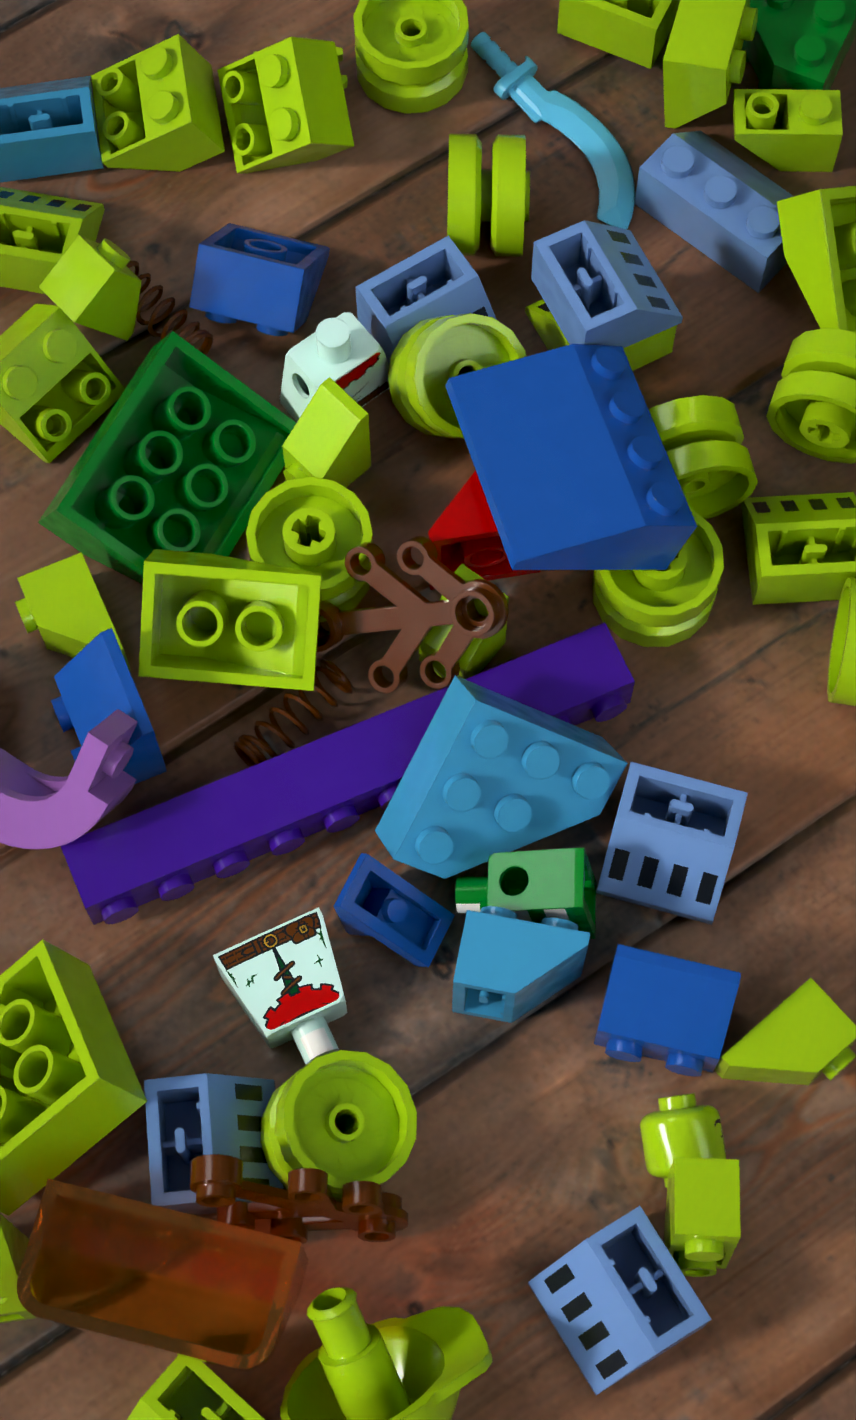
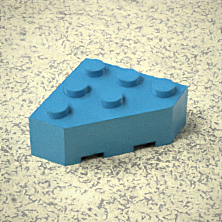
(493, 782)

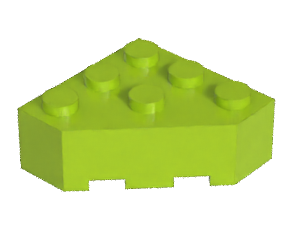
(59, 1071)

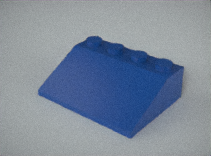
(572, 462)

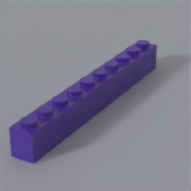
(319, 784)

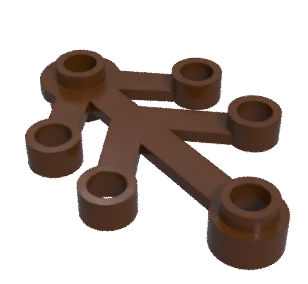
(415, 613)
(301, 1208)

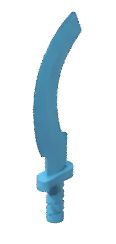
(572, 120)

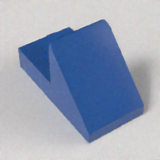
(392, 911)

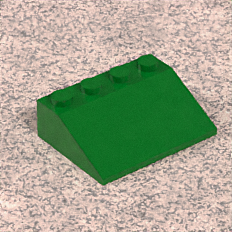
(171, 464)

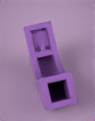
(56, 810)

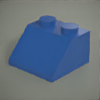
(257, 278)
(94, 688)
(666, 1010)

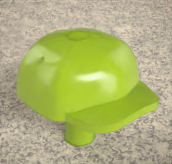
(386, 1367)

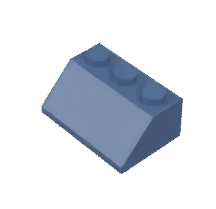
(715, 205)

